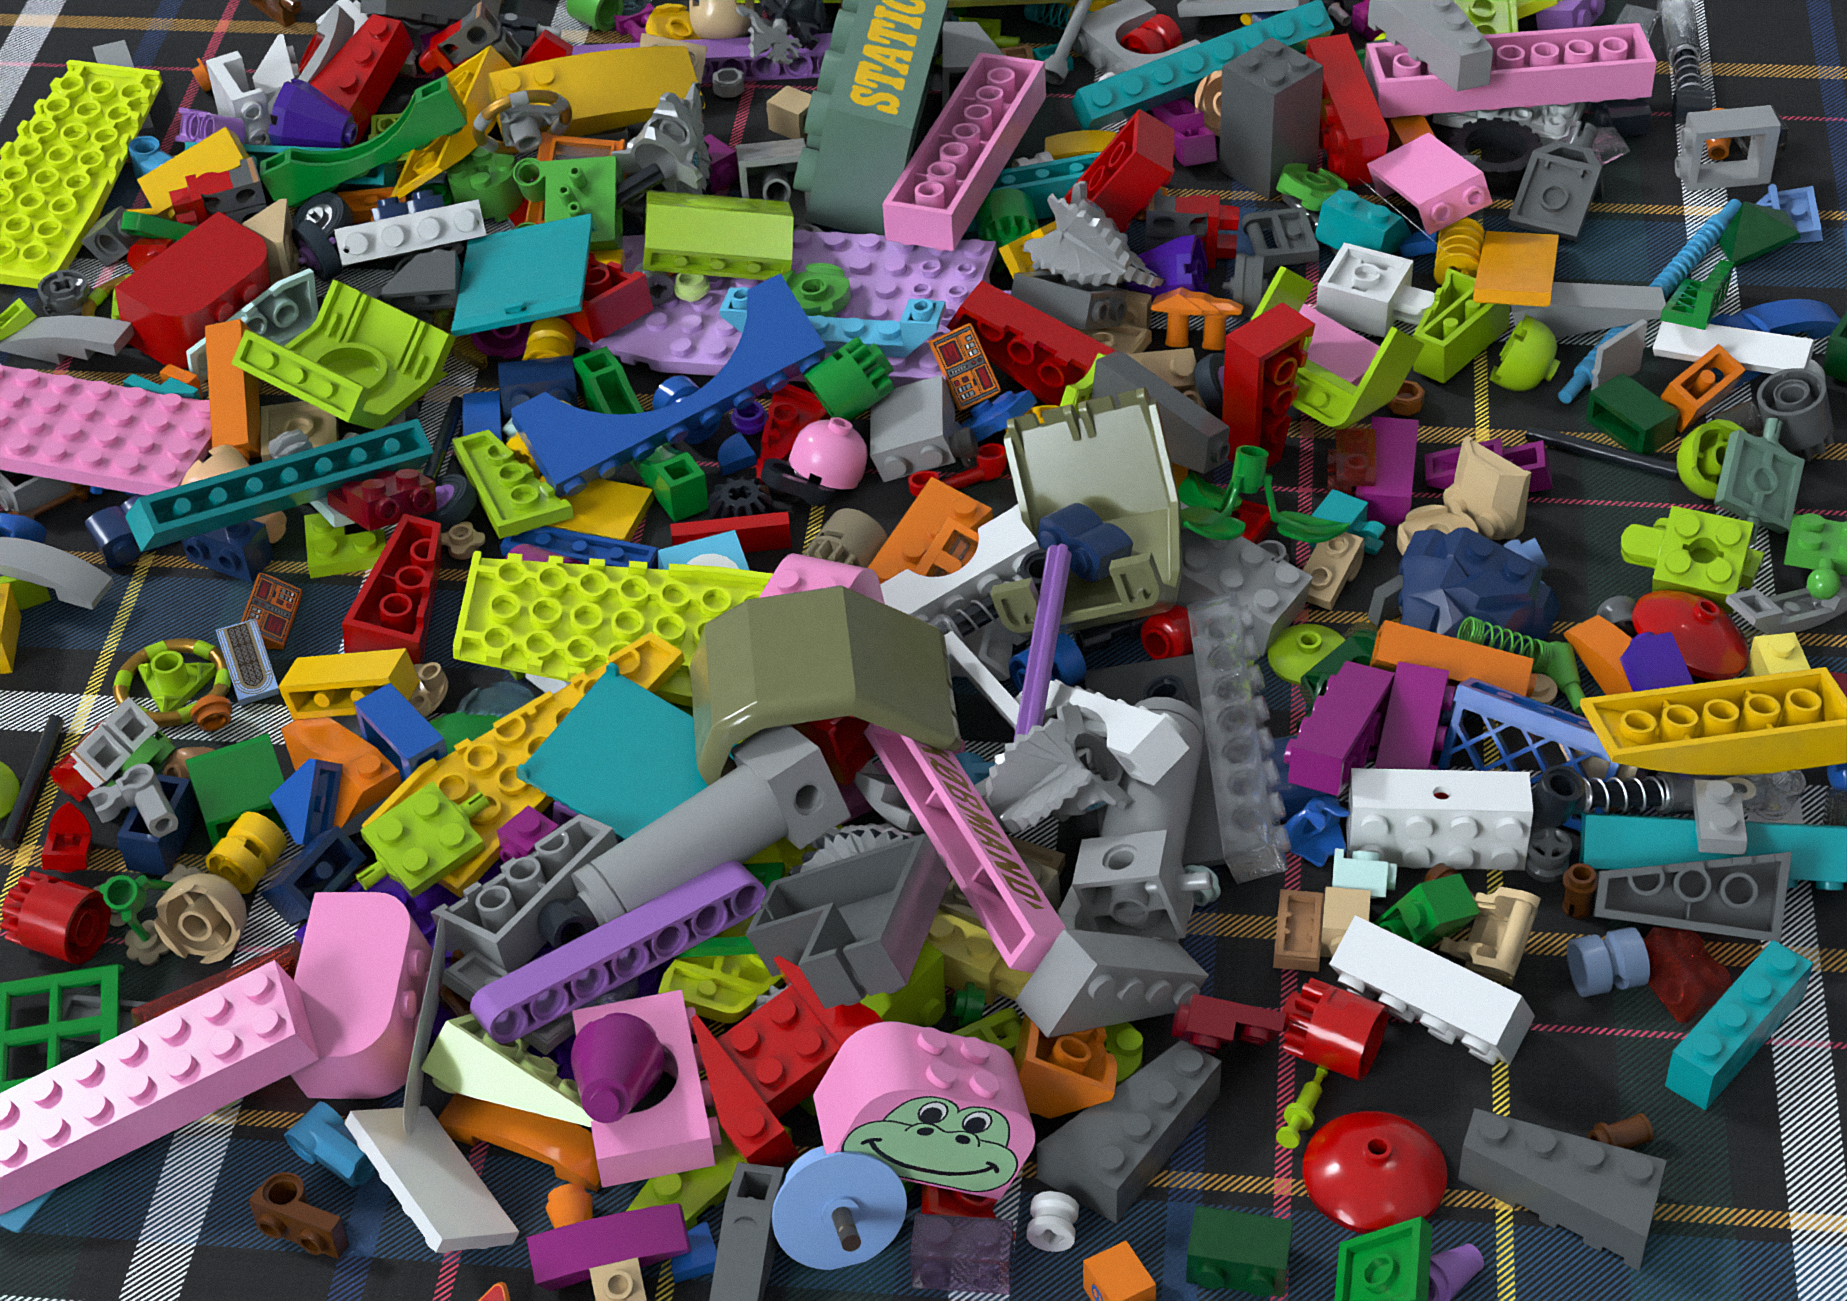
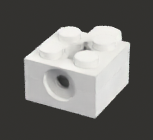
(1370, 291)

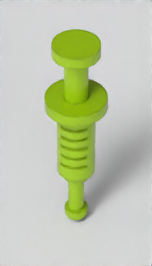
(1300, 1114)

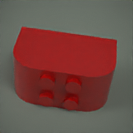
(192, 286)

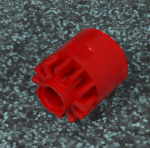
(56, 917)
(1334, 1028)

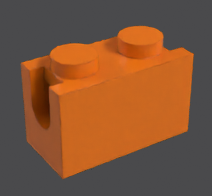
(1696, 392)

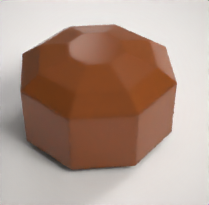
(1408, 399)

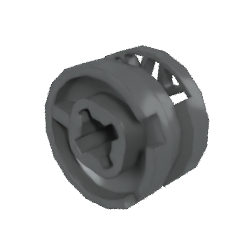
(63, 293)

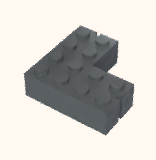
(853, 920)

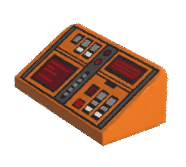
(964, 366)
(274, 607)

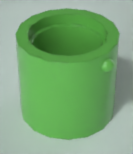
(595, 12)

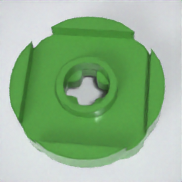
(1309, 186)
(831, 287)
(152, 752)

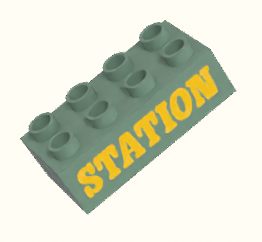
(867, 109)

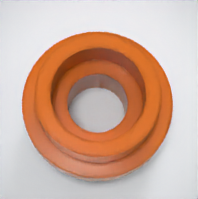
(211, 712)

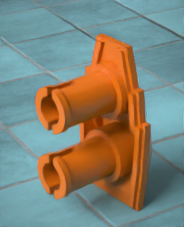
(1182, 303)

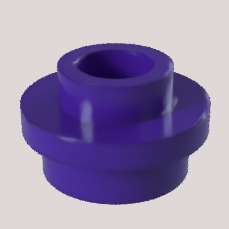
(750, 419)

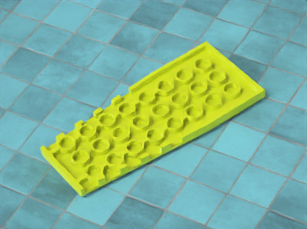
(67, 165)
(571, 617)

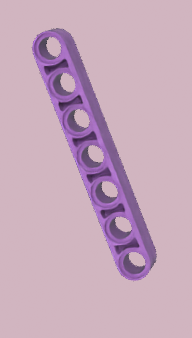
(617, 952)

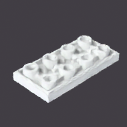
(1548, 121)
(432, 1180)

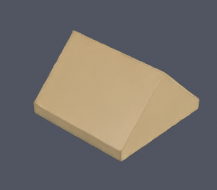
(275, 229)

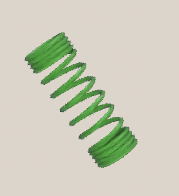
(1477, 636)

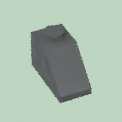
(426, 283)

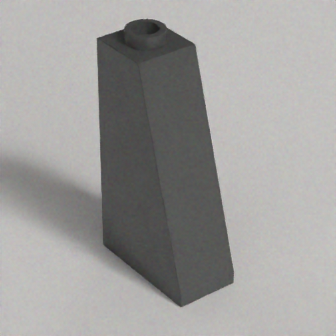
(1191, 432)

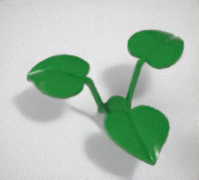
(1247, 477)

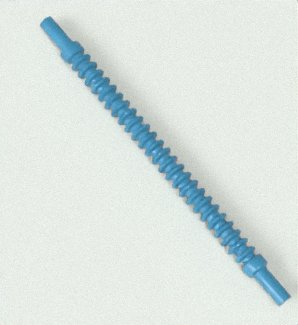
(1668, 279)

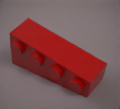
(1261, 377)

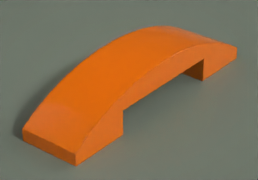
(534, 1135)

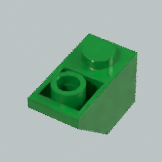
(1431, 911)

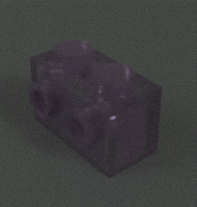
(962, 1253)

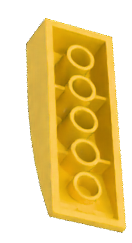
(472, 86)
(603, 86)
(1726, 725)

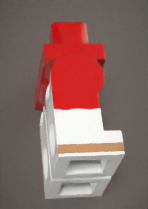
(103, 750)

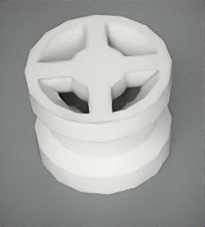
(1052, 1221)

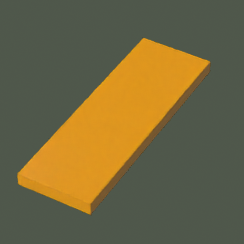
(1516, 269)

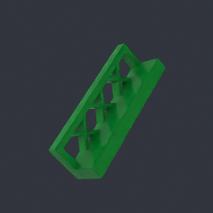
(1698, 302)

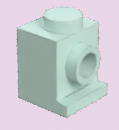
(1364, 873)

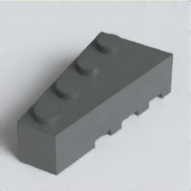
(426, 12)
(1710, 896)
(1121, 1144)
(1566, 1180)

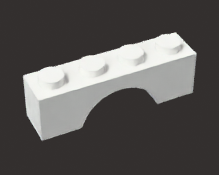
(996, 560)

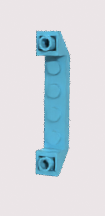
(893, 338)

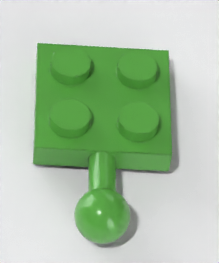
(1821, 547)

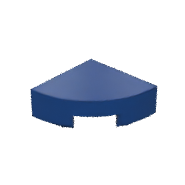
(1419, 244)
(735, 455)
(700, 1259)

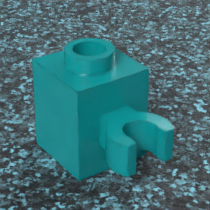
(1345, 509)

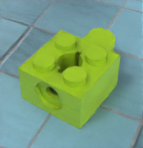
(1679, 561)

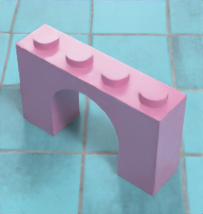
(676, 1131)

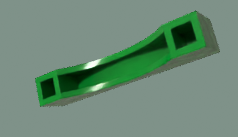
(303, 173)
(670, 473)

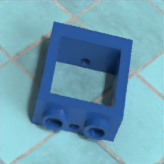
(398, 730)

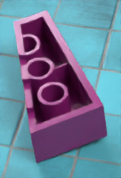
(1341, 730)

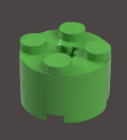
(489, 180)

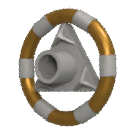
(522, 121)

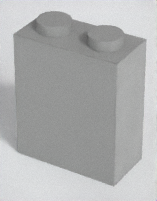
(912, 429)

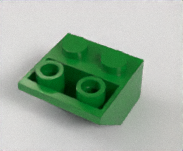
(235, 782)

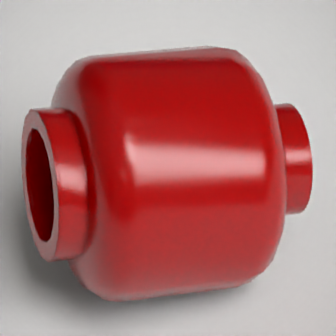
(1167, 634)

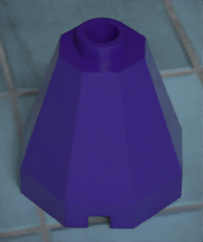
(310, 119)
(1179, 263)

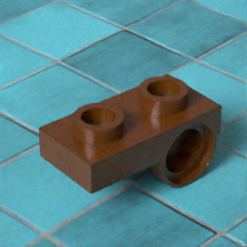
(285, 1212)

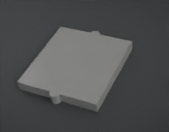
(1620, 354)

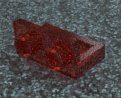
(1352, 460)
(1684, 972)

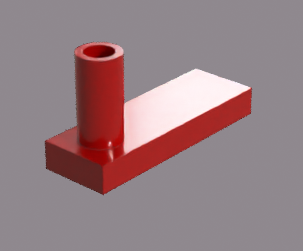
(754, 532)

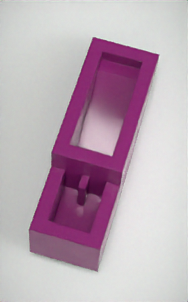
(1192, 140)
(1442, 465)
(567, 1253)

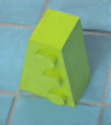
(1456, 328)

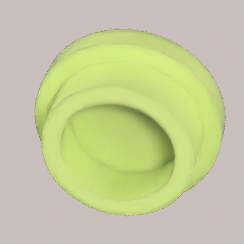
(691, 286)

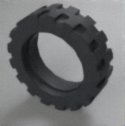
(1501, 135)

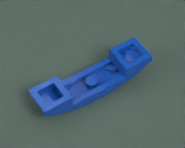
(1796, 316)

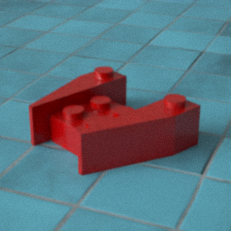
(774, 1063)

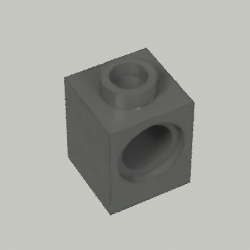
(107, 239)

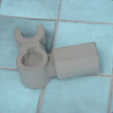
(140, 789)

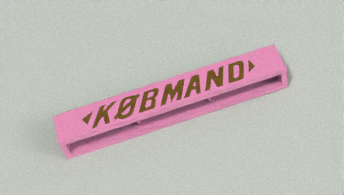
(972, 847)

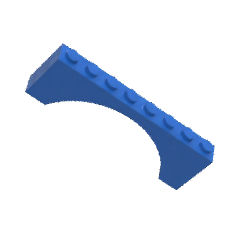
(583, 445)

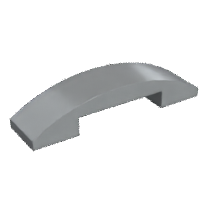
(336, 30)
(45, 565)
(1788, 611)

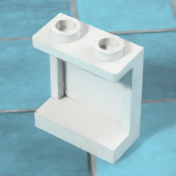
(235, 98)

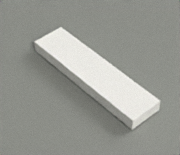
(1751, 348)

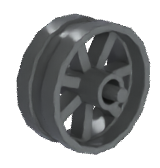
(1248, 284)

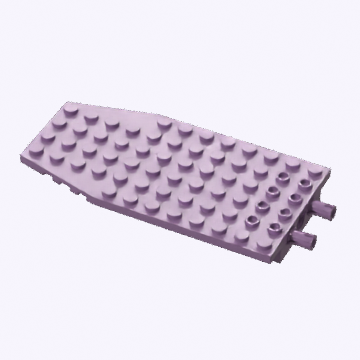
(882, 279)

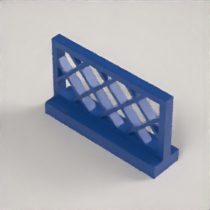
(1531, 718)

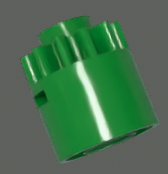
(1005, 218)
(851, 379)

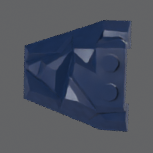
(1475, 577)

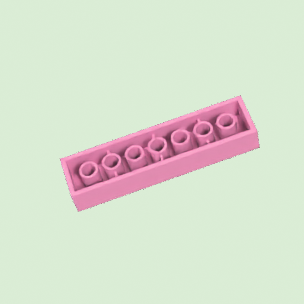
(1525, 72)
(964, 152)
(151, 1082)

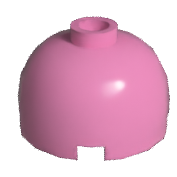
(830, 452)

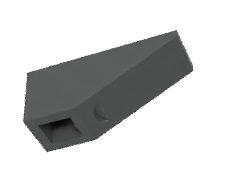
(747, 1234)

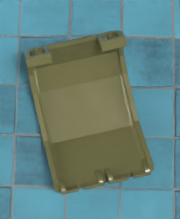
(1123, 472)
(814, 661)

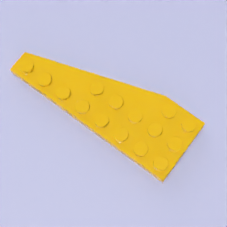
(492, 759)

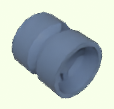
(1601, 963)

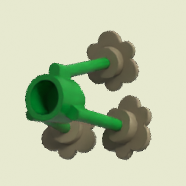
(127, 898)

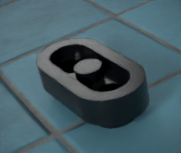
(784, 479)

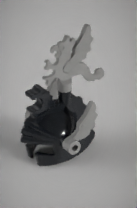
(802, 18)

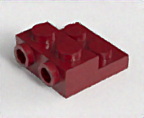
(385, 498)
(1212, 1022)

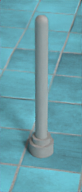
(1056, 64)

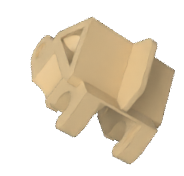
(1497, 934)

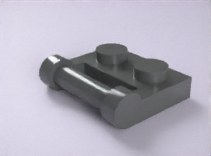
(1291, 233)

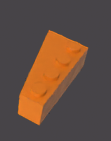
(922, 523)

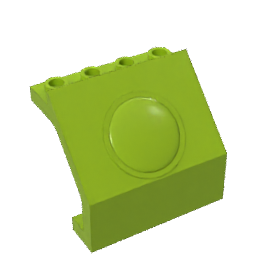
(717, 235)
(354, 360)

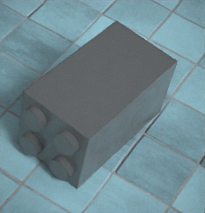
(1269, 115)

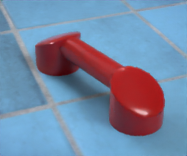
(990, 464)

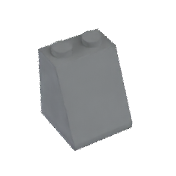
(960, 47)
(769, 174)

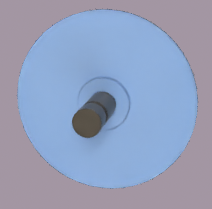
(838, 1208)

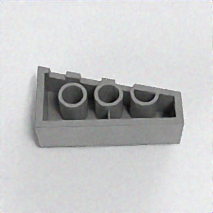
(1436, 35)
(504, 912)
(1107, 981)

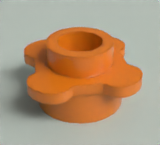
(202, 76)

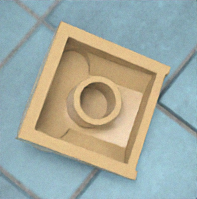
(1489, 491)

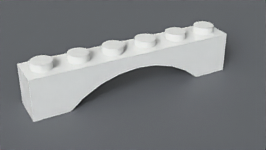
(1137, 738)

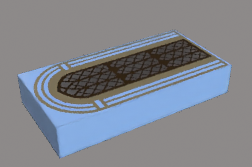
(247, 662)

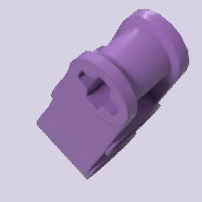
(199, 124)

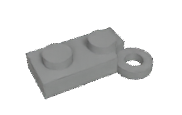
(1721, 814)

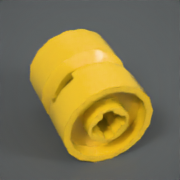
(550, 339)
(247, 851)

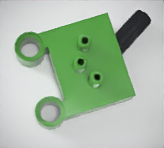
(583, 188)

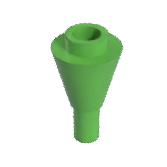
(1565, 673)

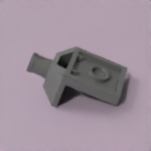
(1559, 186)

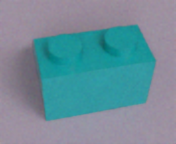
(1360, 223)

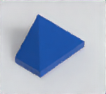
(309, 799)

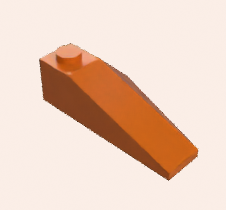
(365, 771)
(1064, 1070)

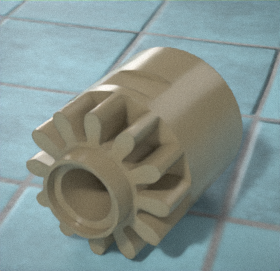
(848, 539)

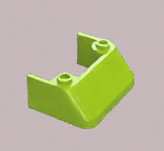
(1325, 393)

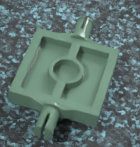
(1760, 479)

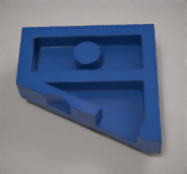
(992, 416)

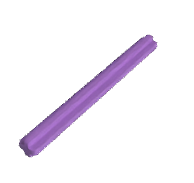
(1044, 639)

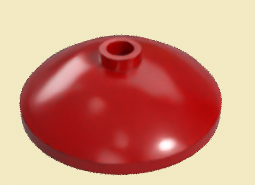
(1703, 632)
(1370, 1189)

